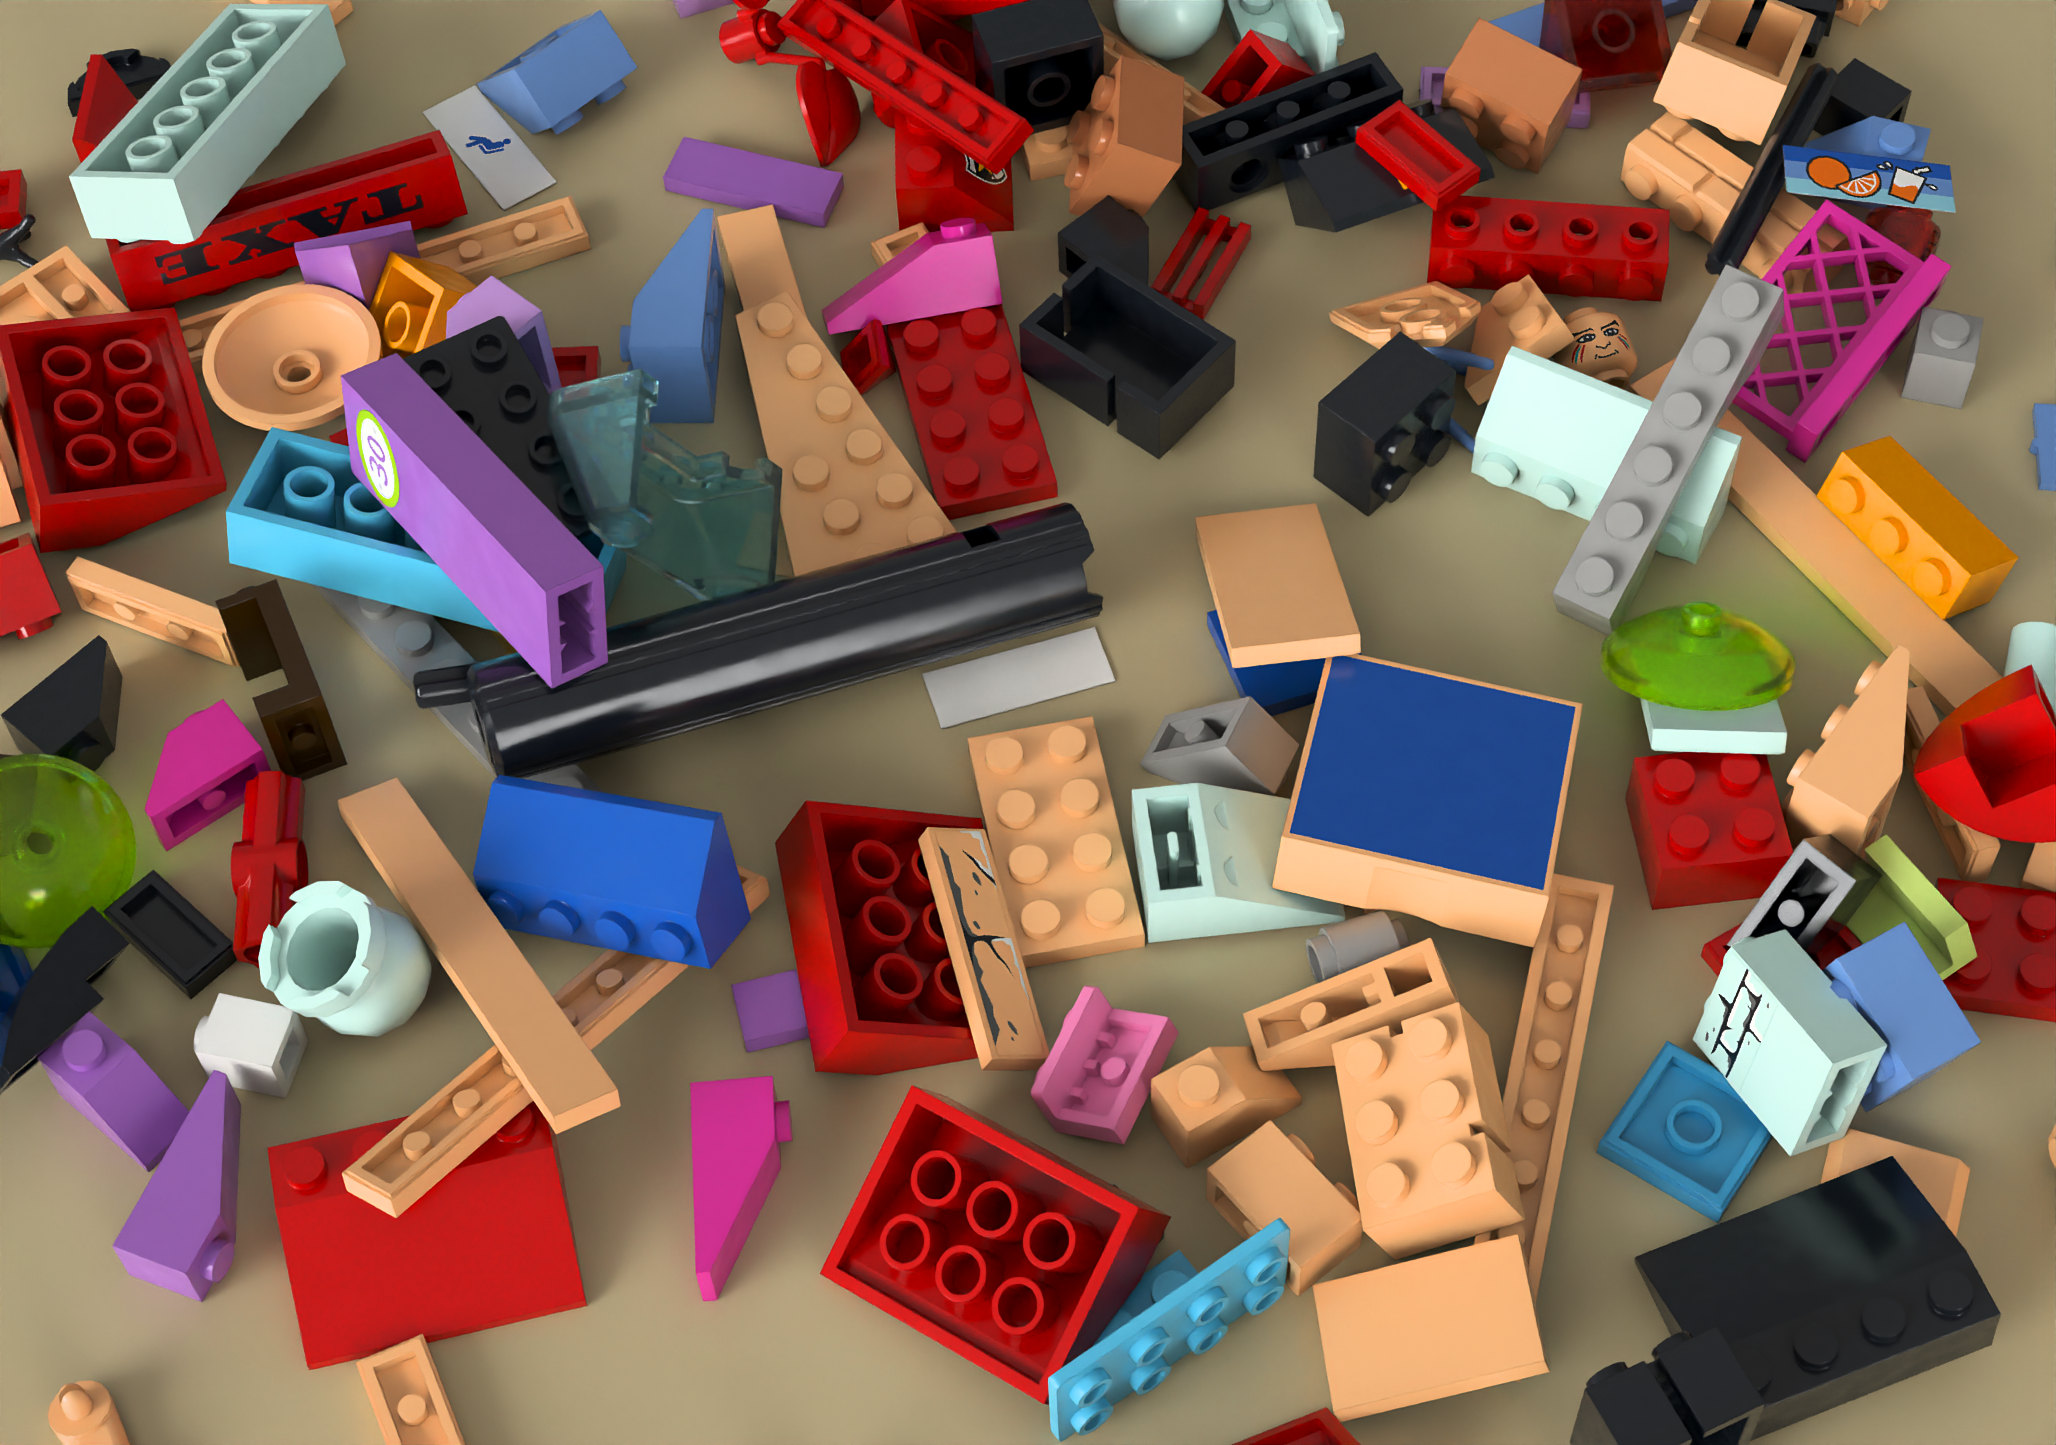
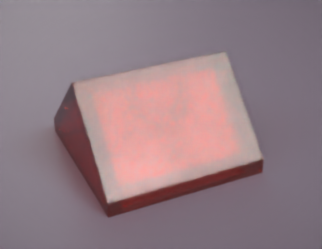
(1611, 40)

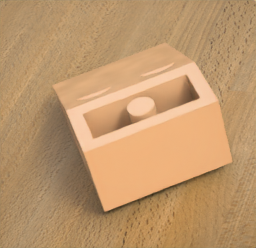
(1857, 769)

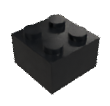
(1039, 58)
(1384, 424)

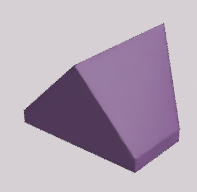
(355, 258)

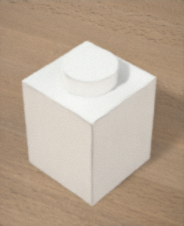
(251, 1044)

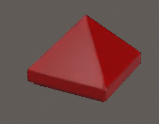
(868, 358)

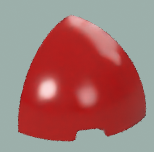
(1996, 761)

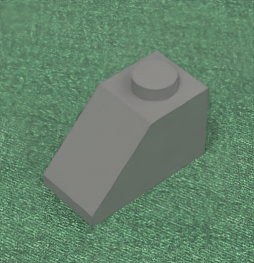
(1223, 746)

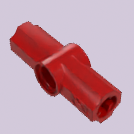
(268, 860)

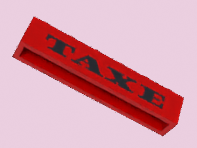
(264, 220)

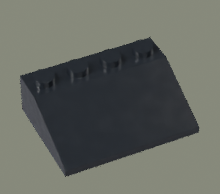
(1828, 1292)

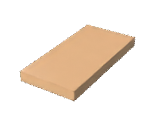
(1276, 586)

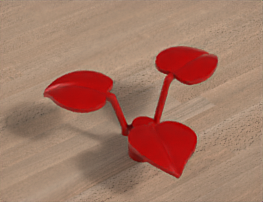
(823, 94)

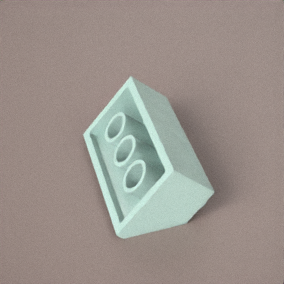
(1567, 434)

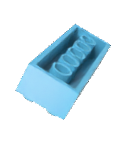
(318, 524)

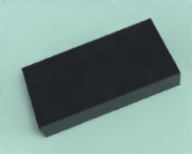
(171, 934)

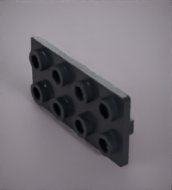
(506, 405)

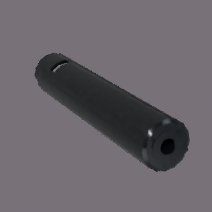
(790, 641)

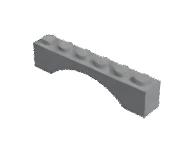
(1647, 485)

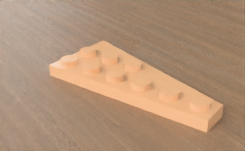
(841, 472)

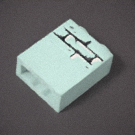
(1788, 1042)

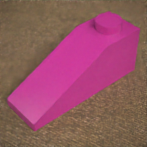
(929, 278)
(734, 1167)

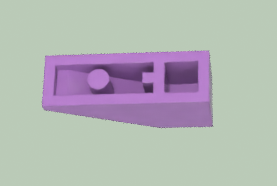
(188, 1212)

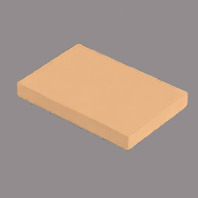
(1429, 1328)

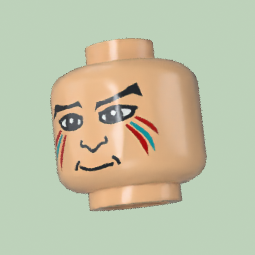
(1600, 347)

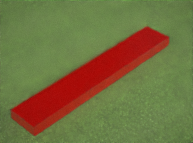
(908, 80)

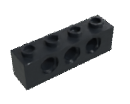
(1241, 145)

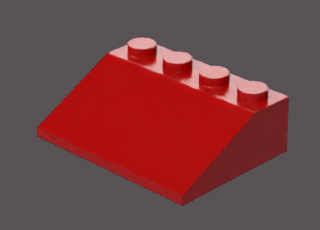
(105, 424)
(871, 940)
(991, 1242)
(462, 1259)

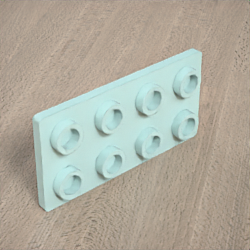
(1303, 24)

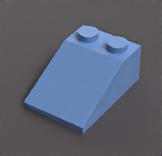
(680, 326)

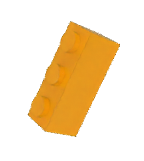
(1916, 527)

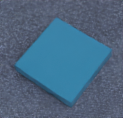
(1687, 1133)

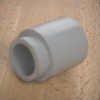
(1354, 943)

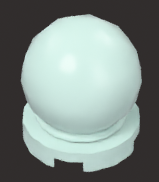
(1168, 26)
(345, 961)

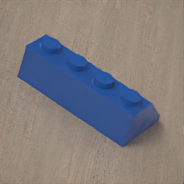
(610, 871)

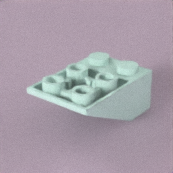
(1212, 863)

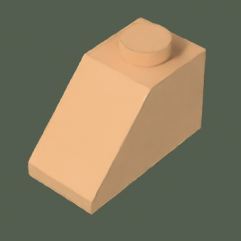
(1217, 1100)

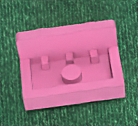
(1101, 1068)

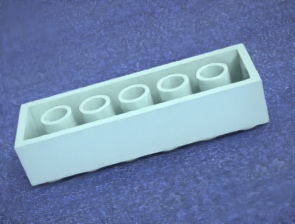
(208, 123)

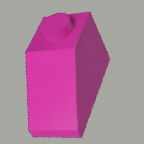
(202, 773)

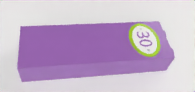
(476, 520)

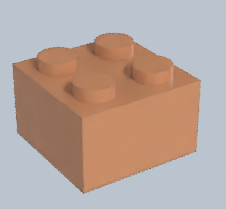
(1511, 95)
(1126, 138)

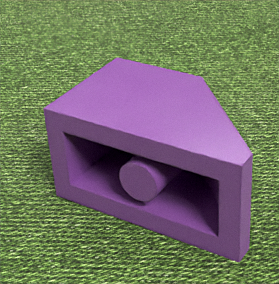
(114, 1090)

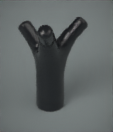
(13, 237)

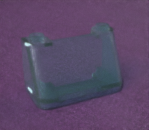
(657, 501)

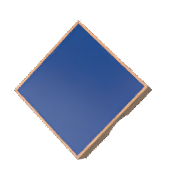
(1430, 797)

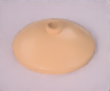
(284, 356)

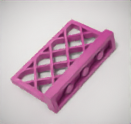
(1868, 344)

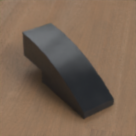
(57, 993)

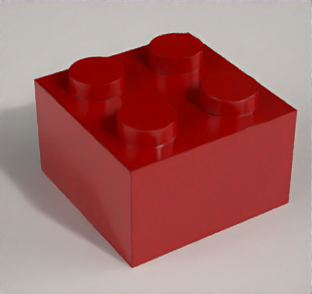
(1706, 827)

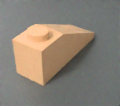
(1381, 993)

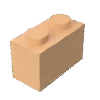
(1277, 1179)

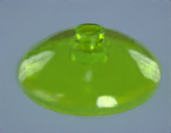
(1698, 658)
(89, 853)

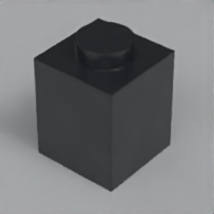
(1860, 95)

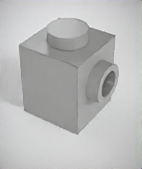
(1942, 357)

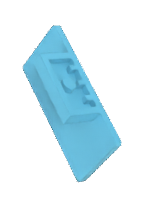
(1162, 1322)

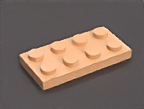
(1056, 841)

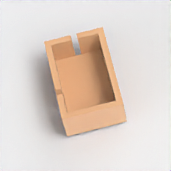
(1732, 85)
(1412, 1136)

